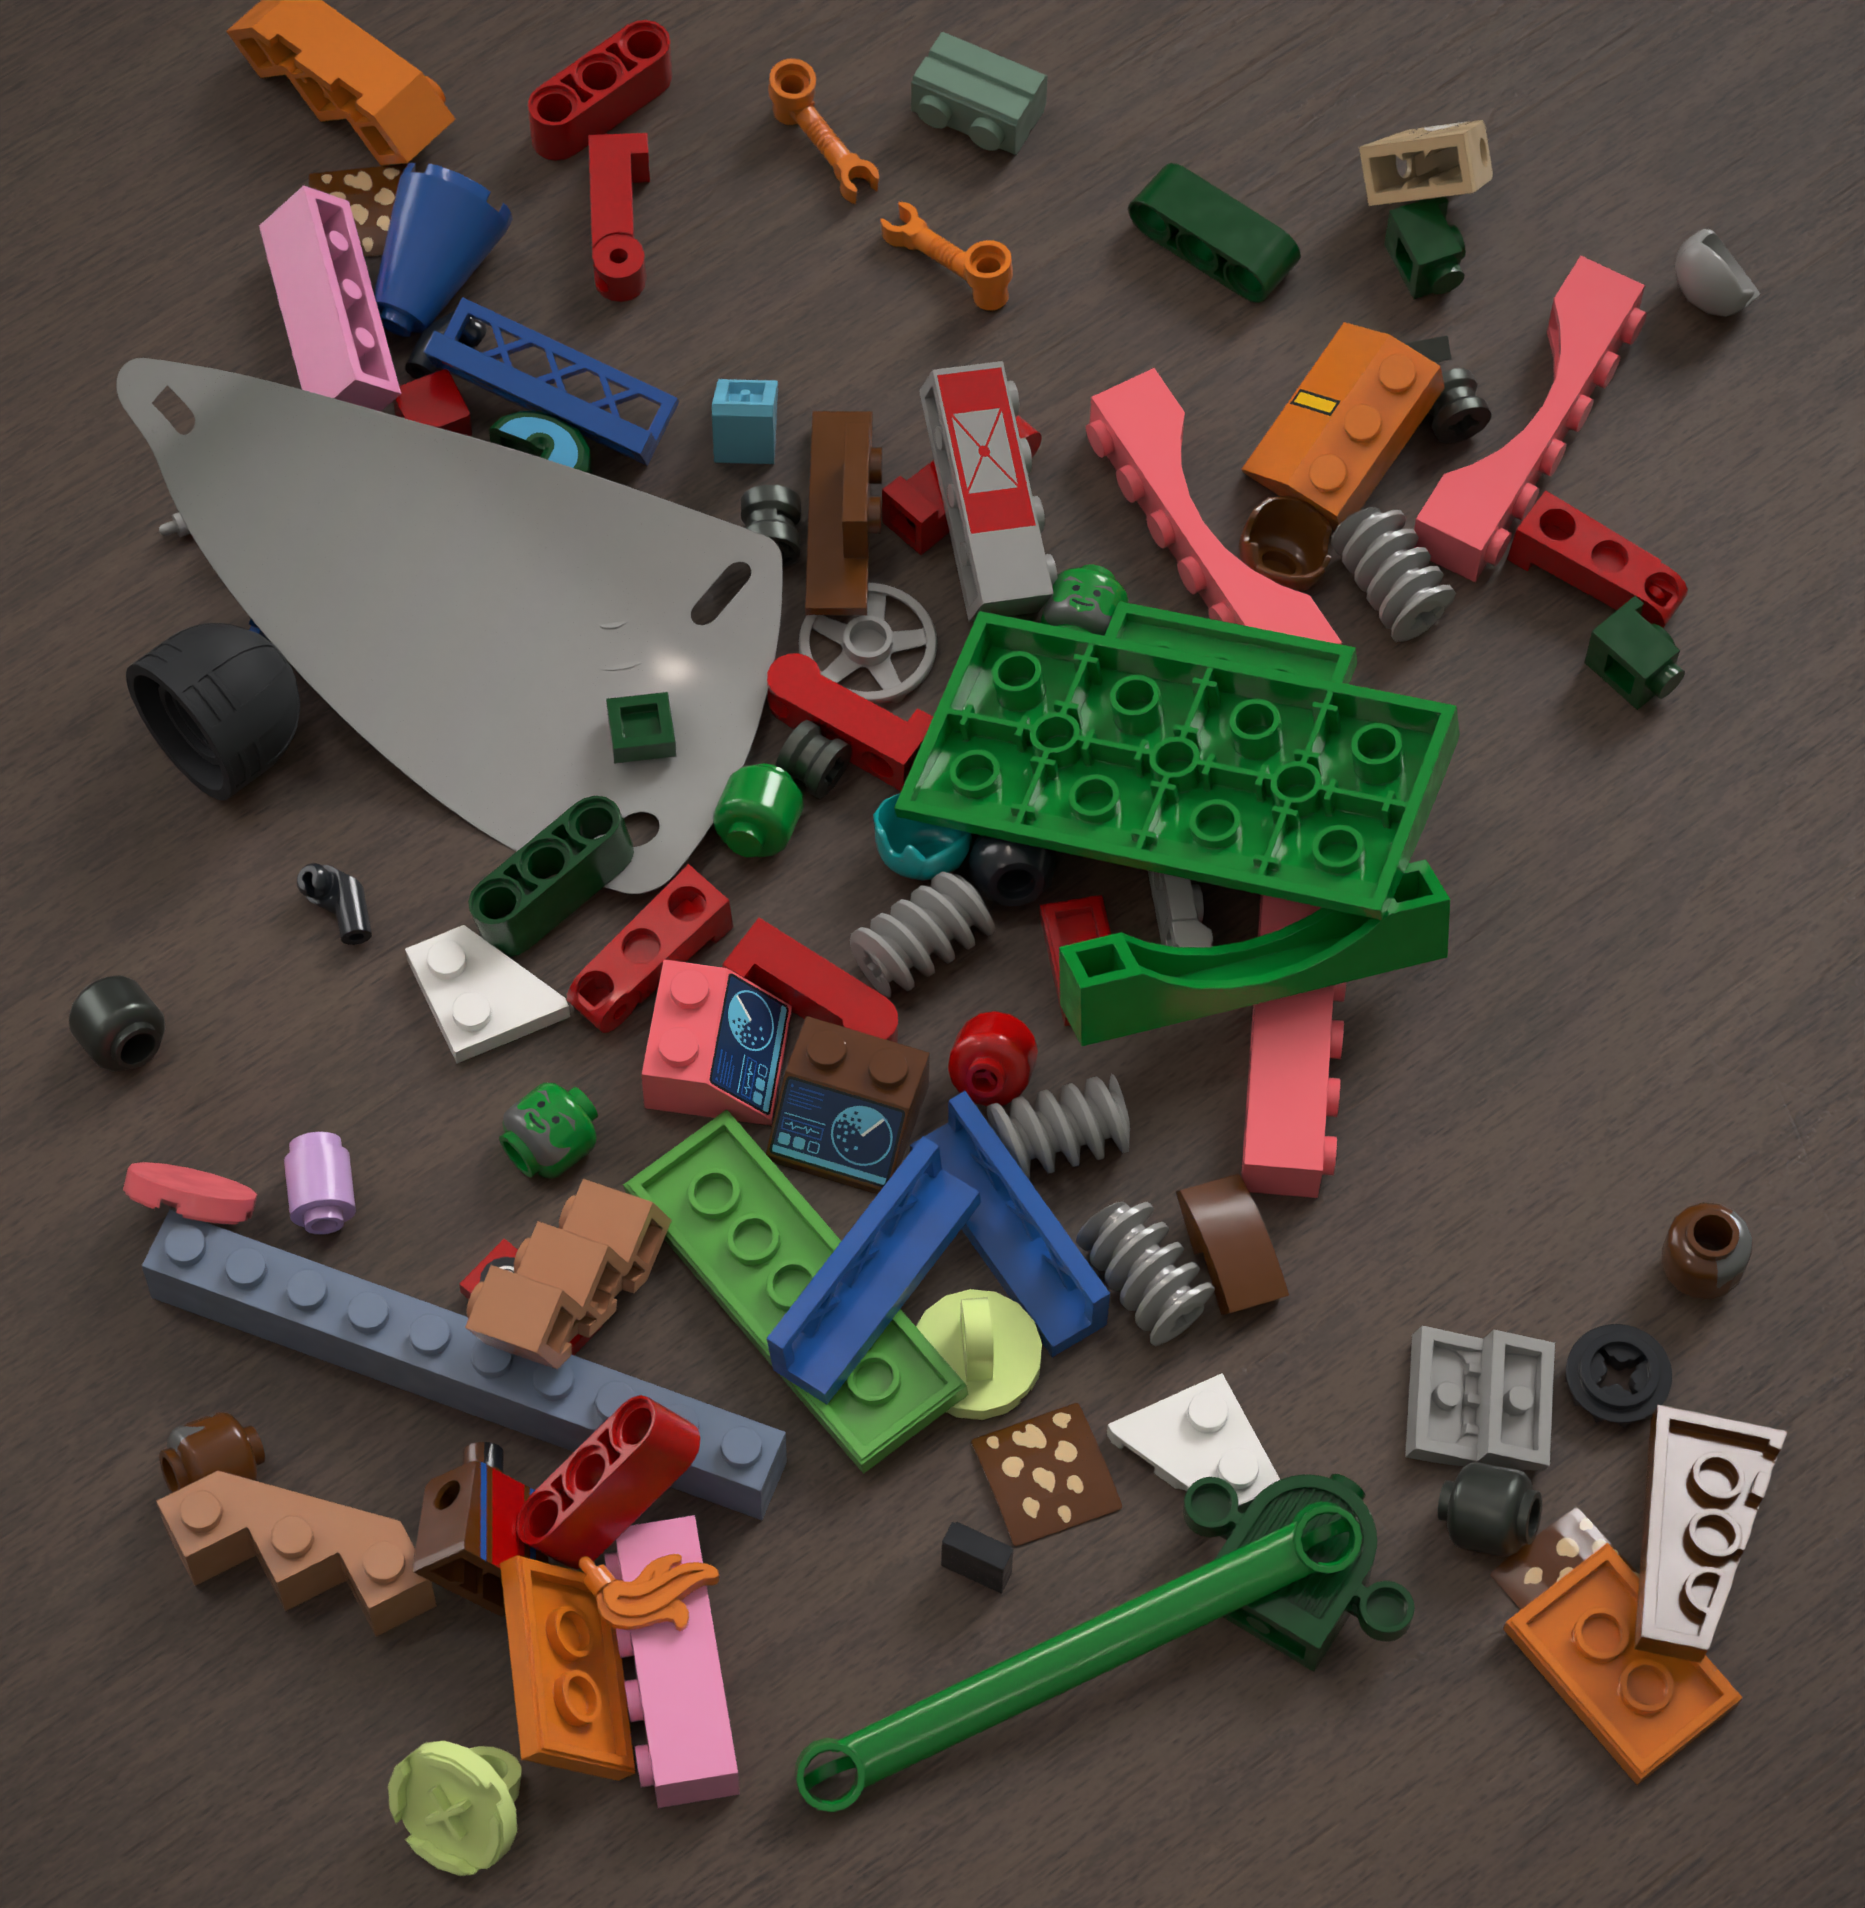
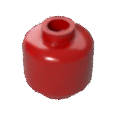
(993, 1058)

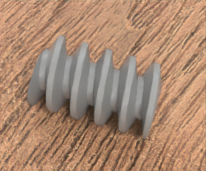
(1392, 571)
(917, 930)
(1063, 1125)
(1144, 1270)

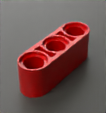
(600, 89)
(608, 1482)

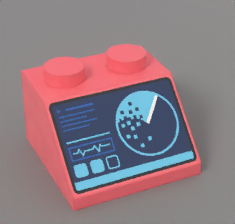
(714, 1045)

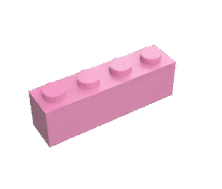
(328, 300)
(677, 1679)

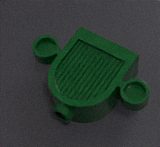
(1311, 1611)

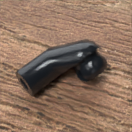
(419, 364)
(339, 895)

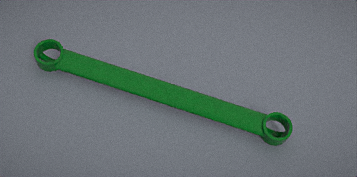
(1077, 1655)

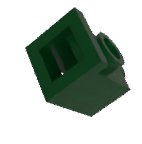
(1425, 247)
(1634, 655)

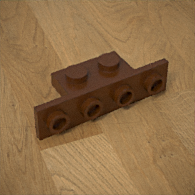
(841, 512)

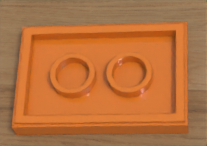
(565, 1672)
(1630, 1699)

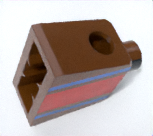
(472, 1527)

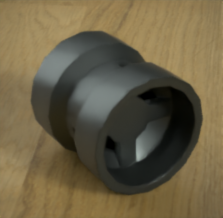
(774, 513)

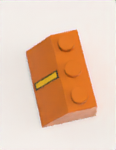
(1347, 422)

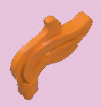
(650, 1597)

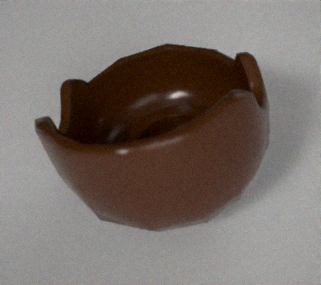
(1286, 542)

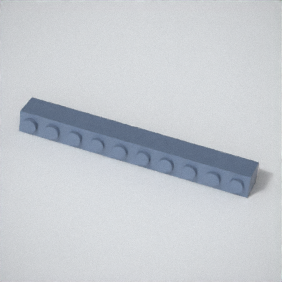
(438, 1358)

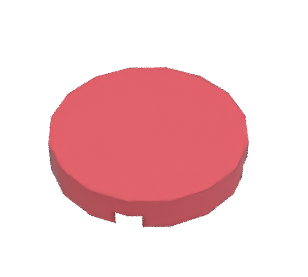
(190, 1191)

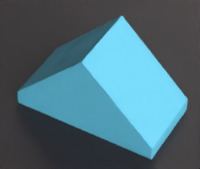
(744, 421)

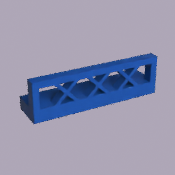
(538, 394)
(1020, 1233)
(871, 1273)

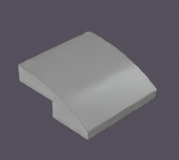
(1480, 1399)

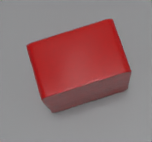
(434, 402)

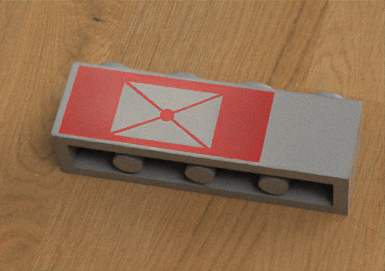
(987, 490)

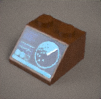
(848, 1105)

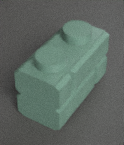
(978, 94)

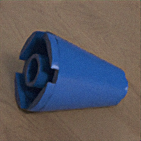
(433, 245)

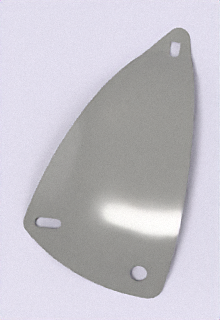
(461, 600)

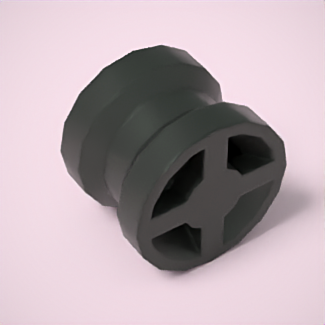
(1458, 410)
(814, 758)

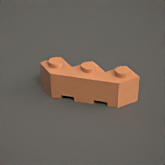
(568, 1275)
(300, 1543)

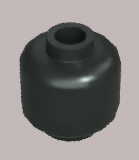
(117, 1023)
(1490, 1509)

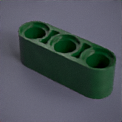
(1214, 232)
(561, 849)

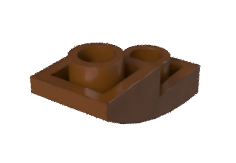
(1234, 1243)

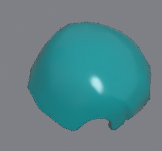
(916, 847)

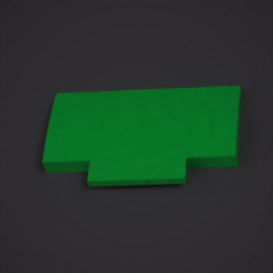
(1186, 755)

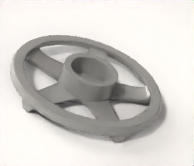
(870, 642)

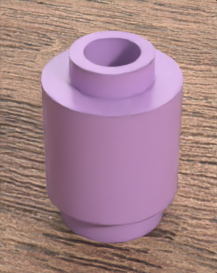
(319, 1182)

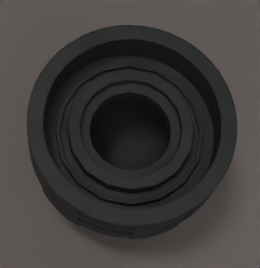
(217, 704)

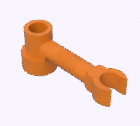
(792, 93)
(983, 266)

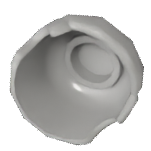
(1712, 276)

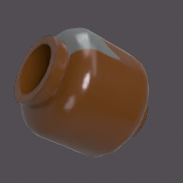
(1706, 1251)
(210, 1446)

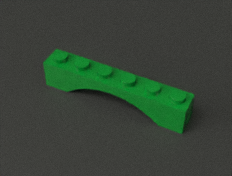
(1135, 986)

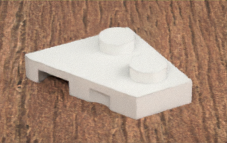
(480, 993)
(1198, 1437)

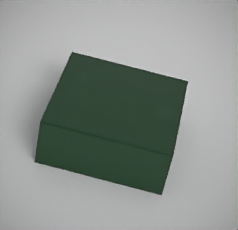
(641, 727)

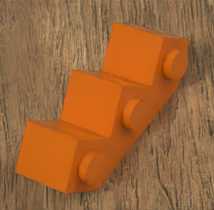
(344, 75)

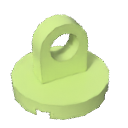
(988, 1346)
(457, 1804)

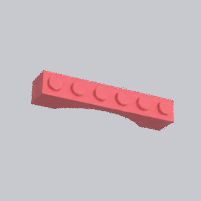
(1142, 436)
(1475, 505)

